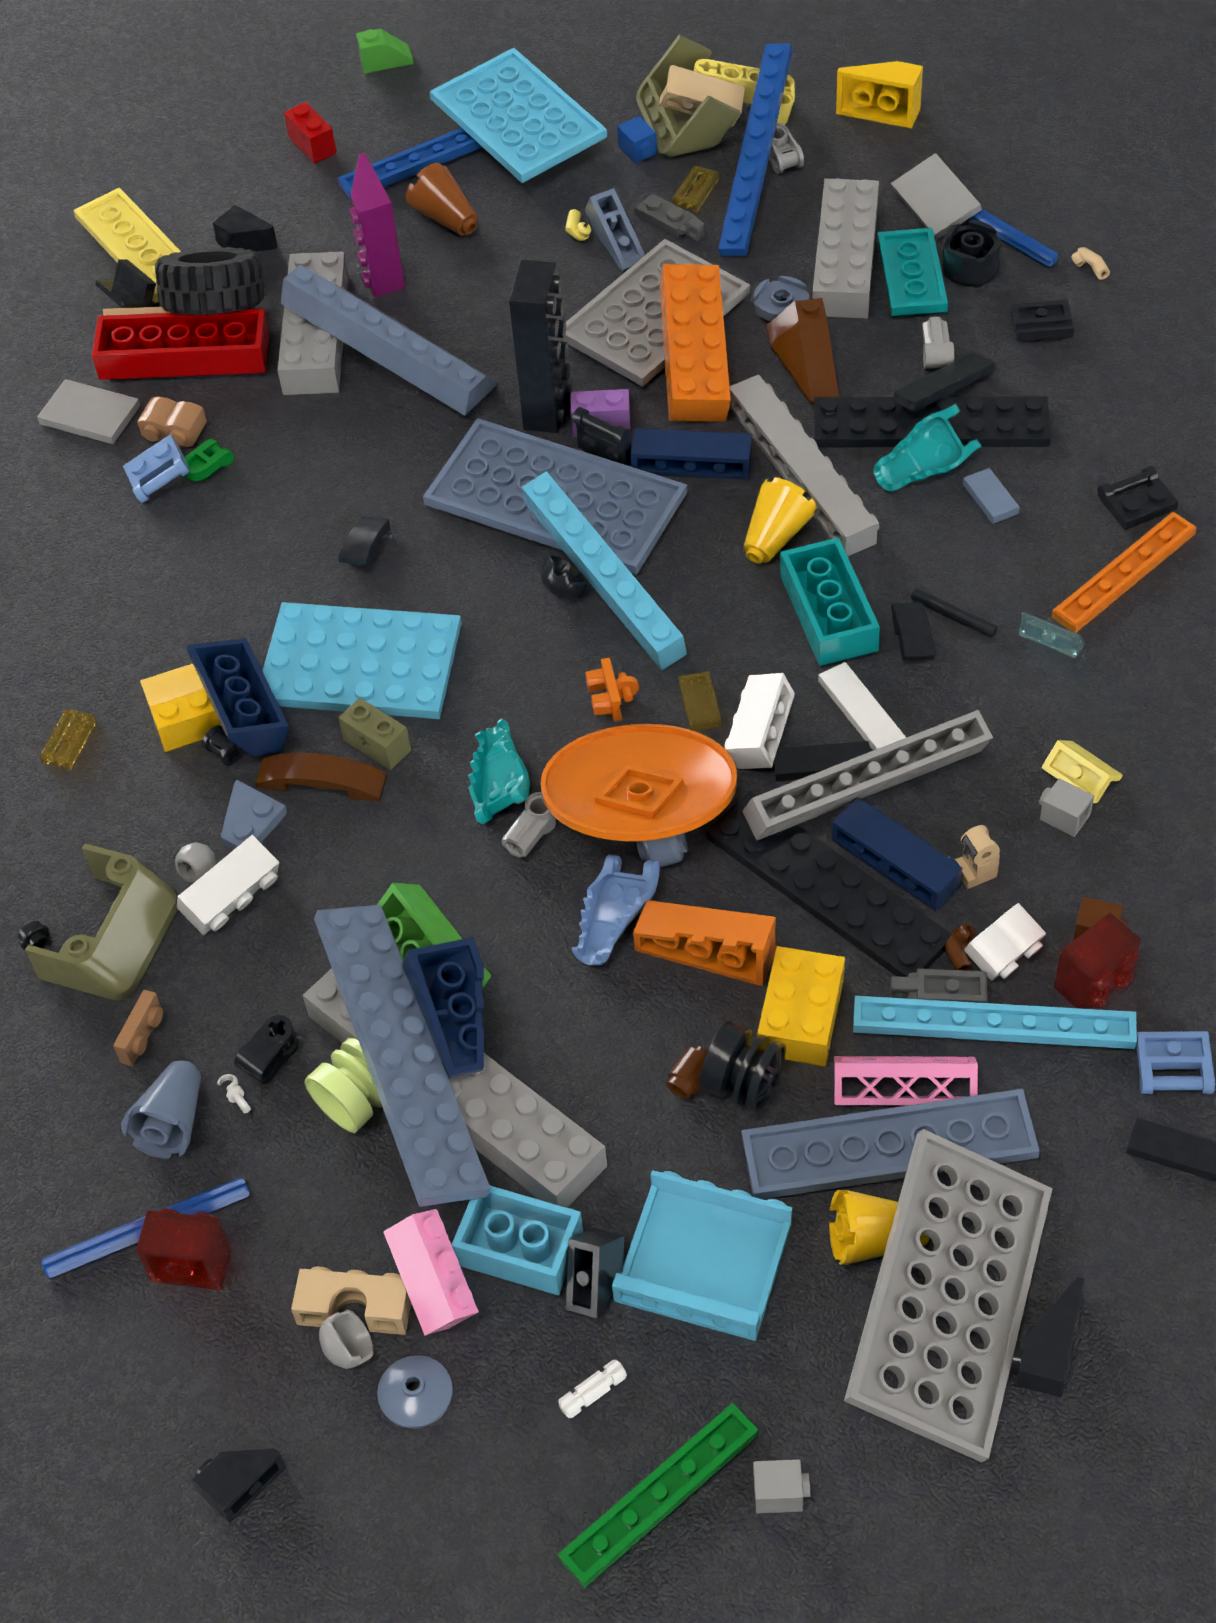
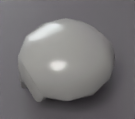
(345, 1340)

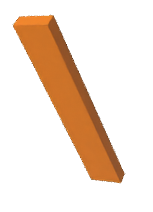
(1123, 572)

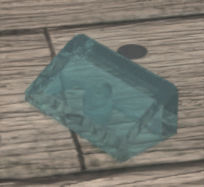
(1051, 635)

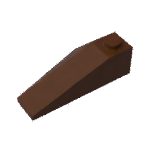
(804, 346)

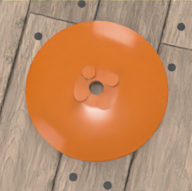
(639, 782)

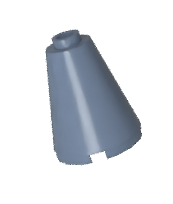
(165, 1112)

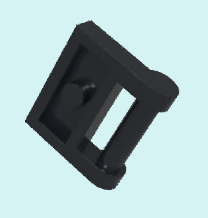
(602, 438)
(1141, 505)

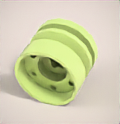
(345, 1088)

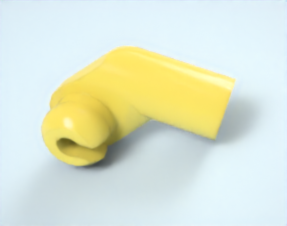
(575, 227)

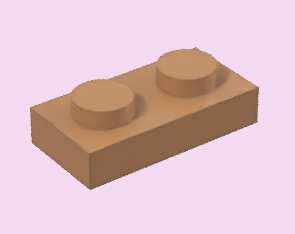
(135, 1032)

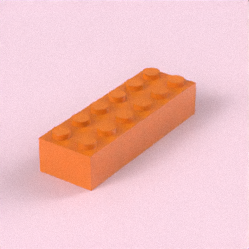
(694, 343)

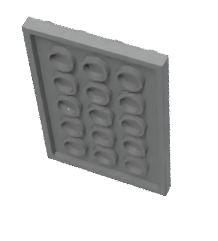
(626, 321)

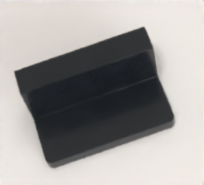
(129, 287)

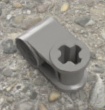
(785, 150)

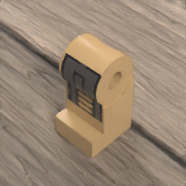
(979, 857)

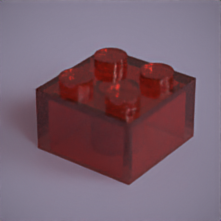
(1097, 963)
(184, 1249)

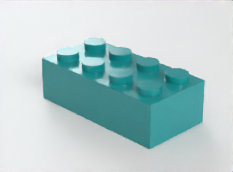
(829, 601)

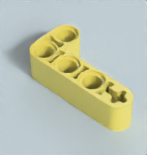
(748, 78)

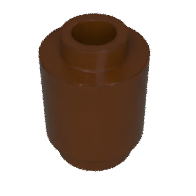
(686, 1073)

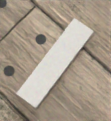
(860, 706)

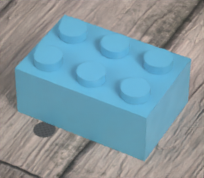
(517, 1239)

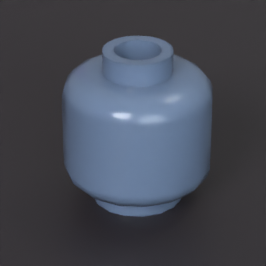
(665, 850)

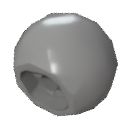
(194, 861)

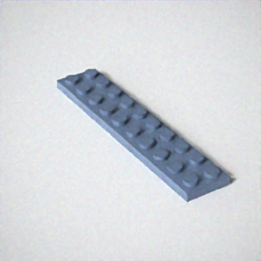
(401, 1056)

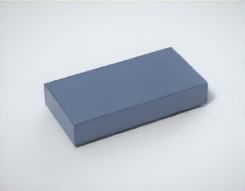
(991, 495)

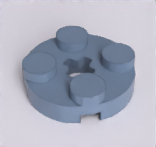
(767, 296)

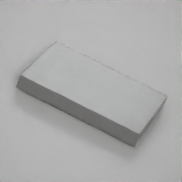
(936, 195)
(88, 411)

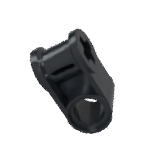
(267, 1051)

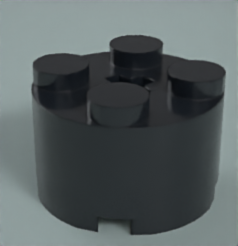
(971, 253)

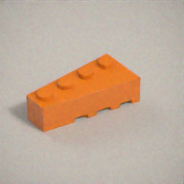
(708, 939)

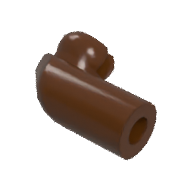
(957, 943)

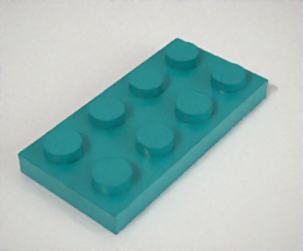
(912, 272)

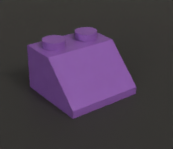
(607, 405)

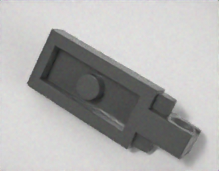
(670, 217)
(941, 985)

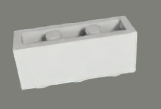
(760, 721)
(228, 886)

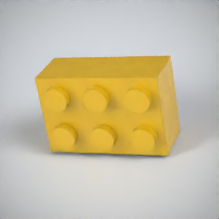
(803, 1003)

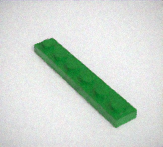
(657, 1495)

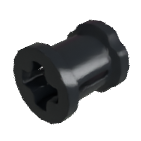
(222, 746)

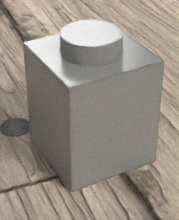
(1065, 807)
(780, 1486)

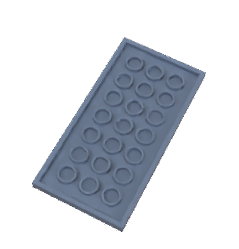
(494, 463)

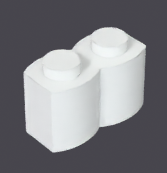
(1006, 942)

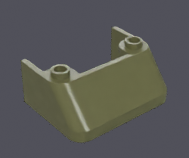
(678, 131)
(126, 941)

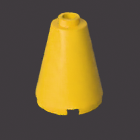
(776, 519)
(861, 1226)

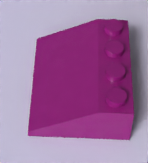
(375, 232)

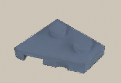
(249, 815)

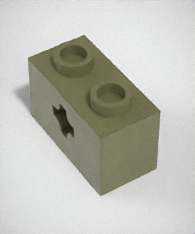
(374, 734)

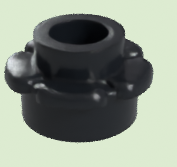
(34, 935)

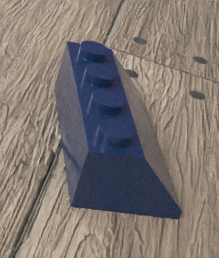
(240, 695)

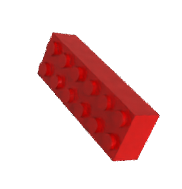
(180, 344)

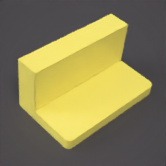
(1080, 768)

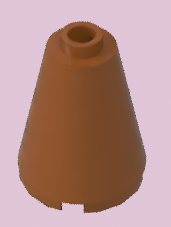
(442, 200)

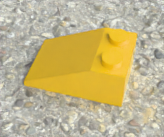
(880, 92)
(179, 707)

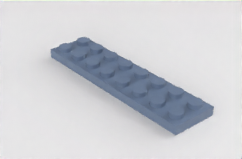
(880, 1142)

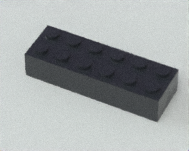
(540, 345)

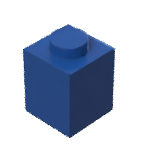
(637, 139)

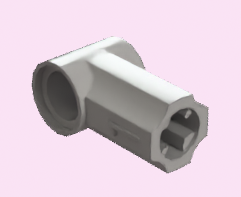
(937, 347)
(529, 827)

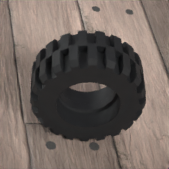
(209, 281)

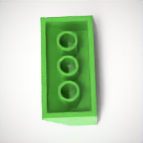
(416, 920)

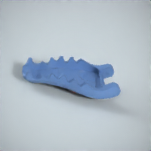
(611, 906)

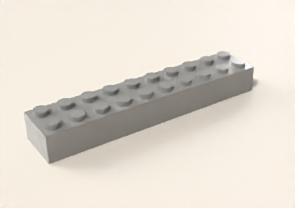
(502, 1116)

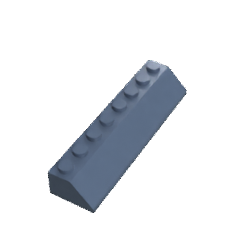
(385, 340)

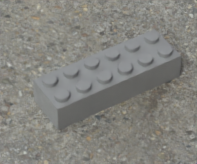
(846, 247)
(309, 355)

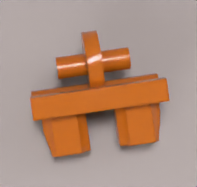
(610, 701)

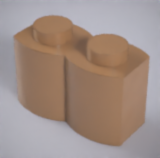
(167, 417)

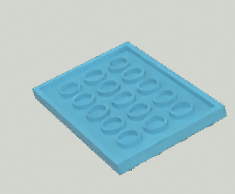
(518, 115)
(339, 654)

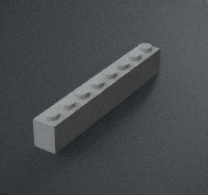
(802, 463)
(866, 774)

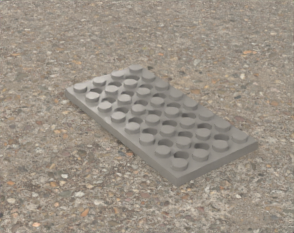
(895, 1284)

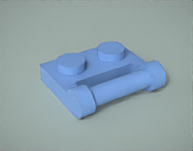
(156, 468)
(1175, 1051)

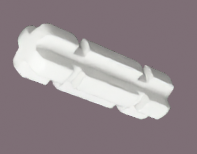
(592, 1388)

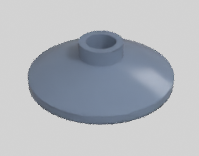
(419, 1406)

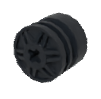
(736, 1063)

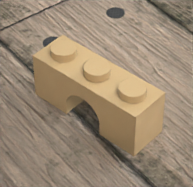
(324, 1292)

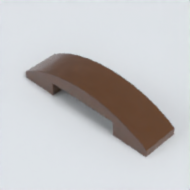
(322, 771)

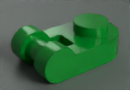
(207, 459)

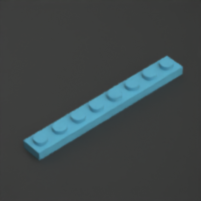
(995, 1022)

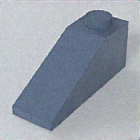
(614, 228)

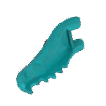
(924, 452)
(498, 773)

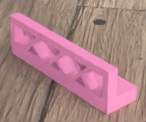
(902, 1067)

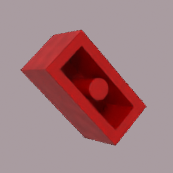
(310, 132)

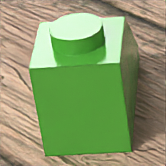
(382, 51)

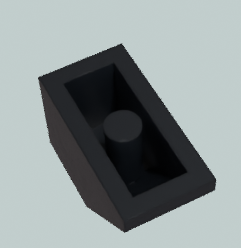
(244, 230)
(591, 1269)
(237, 1479)

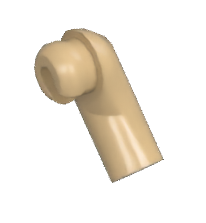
(1094, 260)

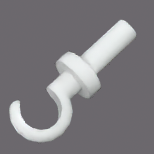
(235, 1092)

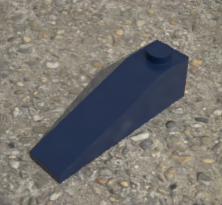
(449, 994)

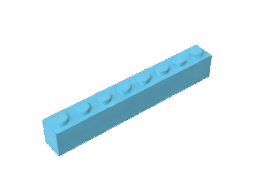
(604, 571)

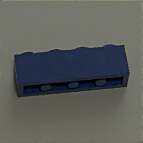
(692, 453)
(897, 854)

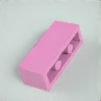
(430, 1271)

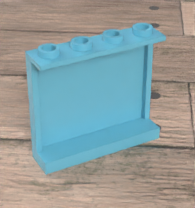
(704, 1255)

